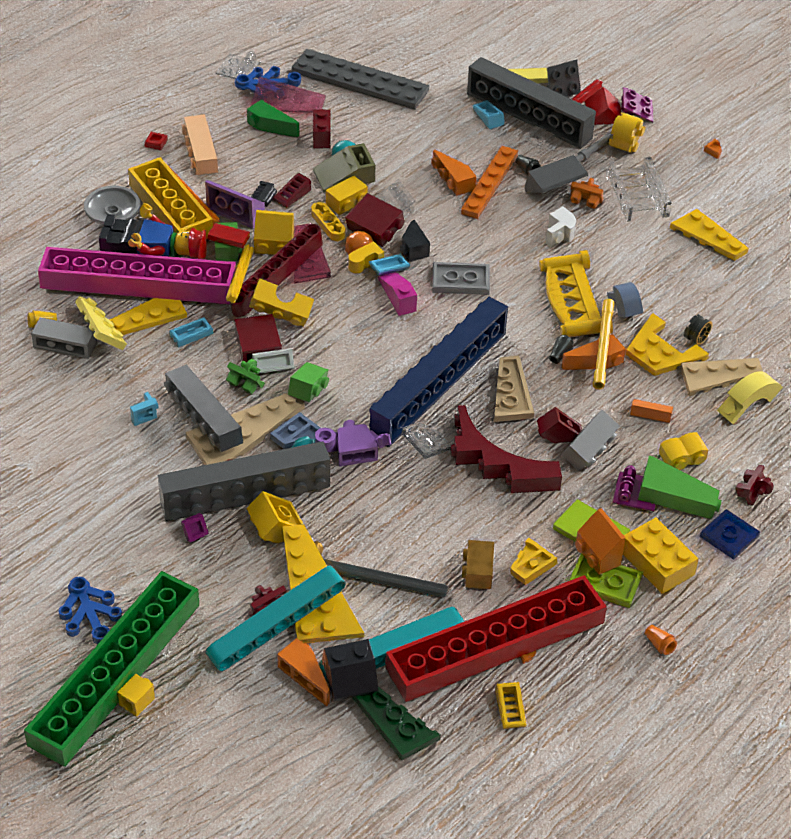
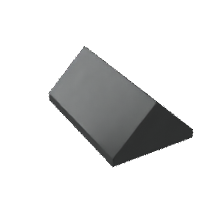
(554, 175)

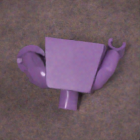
(353, 442)

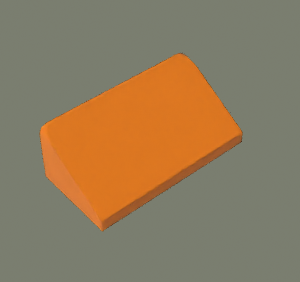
(651, 410)

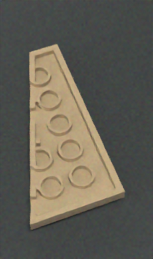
(255, 425)

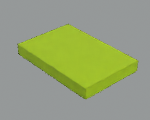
(576, 517)
(614, 586)

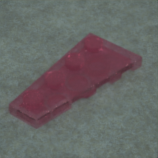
(287, 97)
(314, 267)

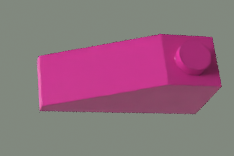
(399, 293)

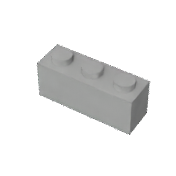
(63, 338)
(591, 441)

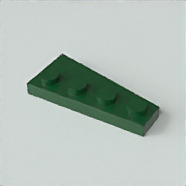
(397, 726)

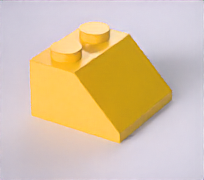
(272, 231)
(270, 514)

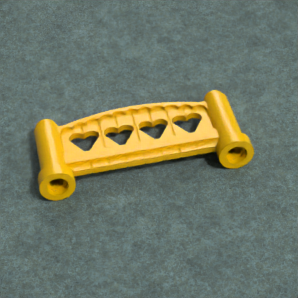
(574, 266)

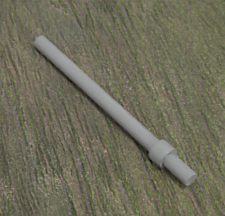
(585, 153)

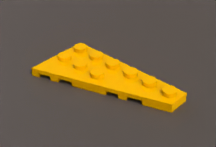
(333, 618)

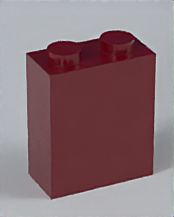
(375, 218)
(256, 335)

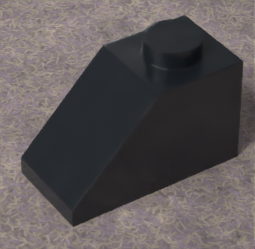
(414, 243)

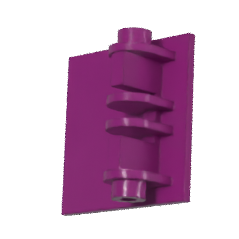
(637, 104)
(628, 490)

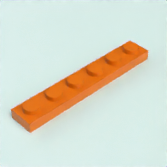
(489, 182)

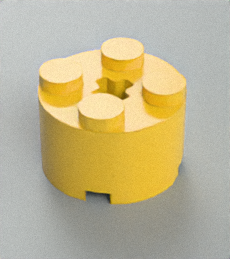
(626, 132)

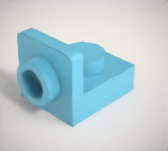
(144, 411)

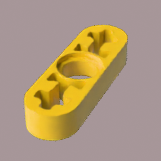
(316, 212)

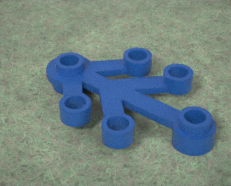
(248, 82)
(88, 608)

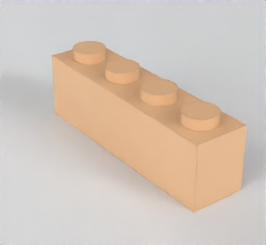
(199, 144)

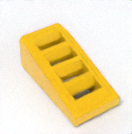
(510, 688)

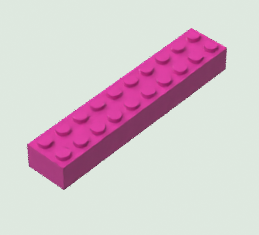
(136, 275)

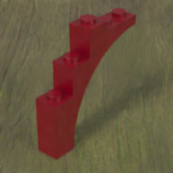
(520, 473)

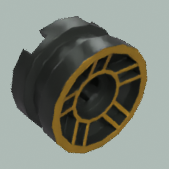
(698, 329)

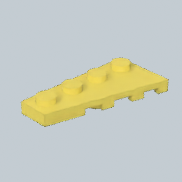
(103, 327)

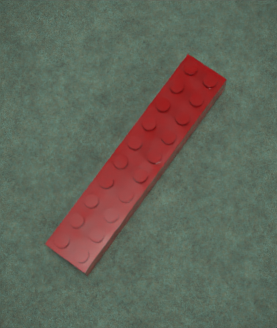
(494, 638)

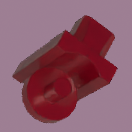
(756, 485)
(264, 598)

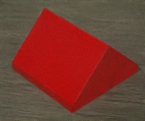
(605, 105)

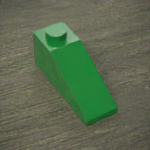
(269, 119)

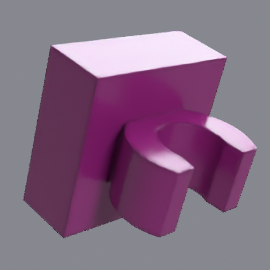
(194, 527)

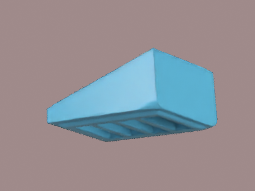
(489, 114)

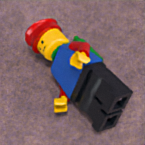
(150, 237)

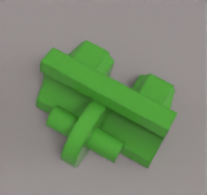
(237, 373)

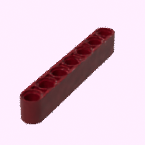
(279, 266)

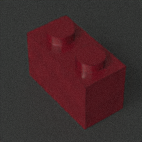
(322, 129)

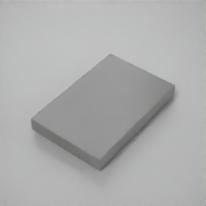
(461, 278)

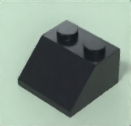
(350, 669)

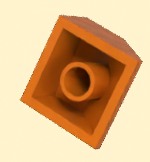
(600, 542)

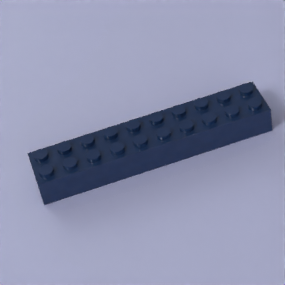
(439, 369)

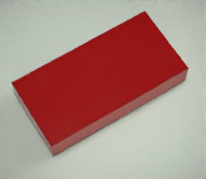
(228, 235)

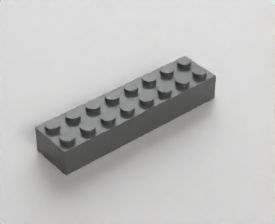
(531, 101)
(243, 479)

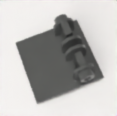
(564, 78)

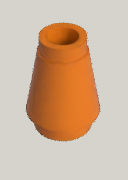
(661, 640)

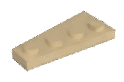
(710, 374)
(512, 393)

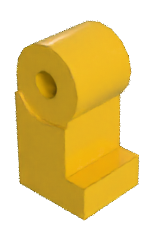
(360, 258)

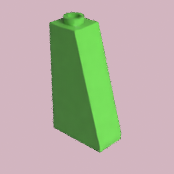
(677, 490)

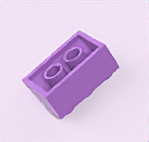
(232, 204)

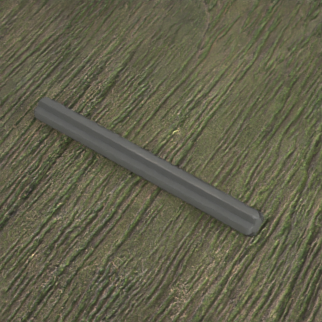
(389, 579)

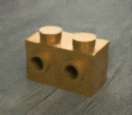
(479, 564)

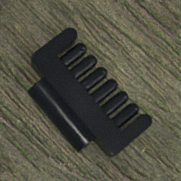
(265, 192)

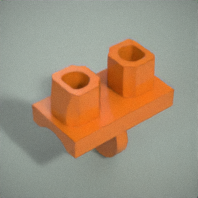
(588, 191)

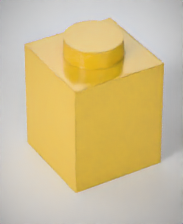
(136, 694)

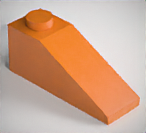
(586, 355)
(301, 665)

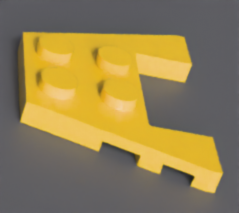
(655, 353)

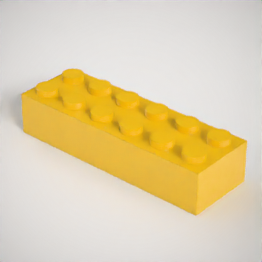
(168, 196)

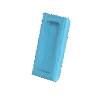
(389, 264)

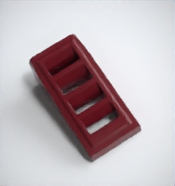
(298, 181)

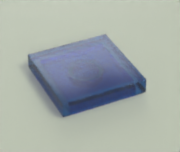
(729, 534)

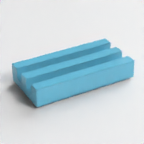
(192, 332)

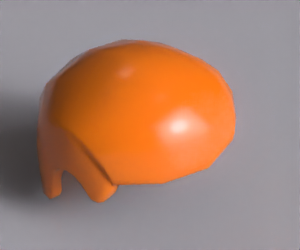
(357, 240)

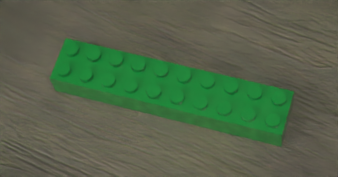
(123, 652)

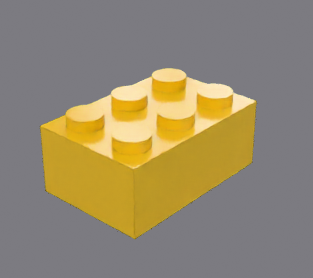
(659, 555)

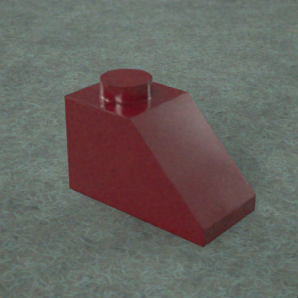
(558, 427)

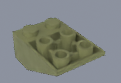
(348, 162)

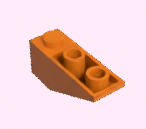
(455, 173)

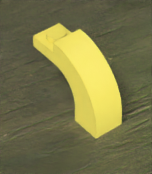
(746, 392)

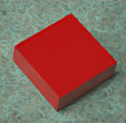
(156, 141)

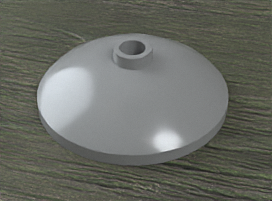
(112, 200)

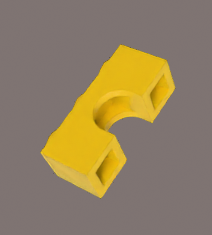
(265, 300)

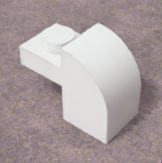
(560, 227)

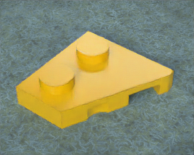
(532, 562)

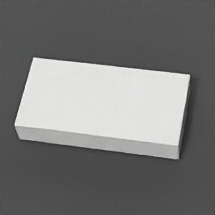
(274, 360)

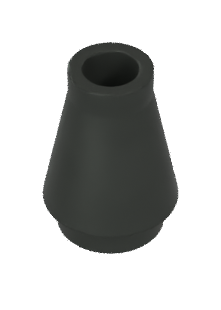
(526, 163)
(562, 345)

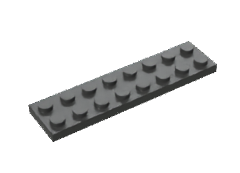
(361, 78)

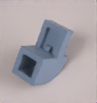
(627, 299)

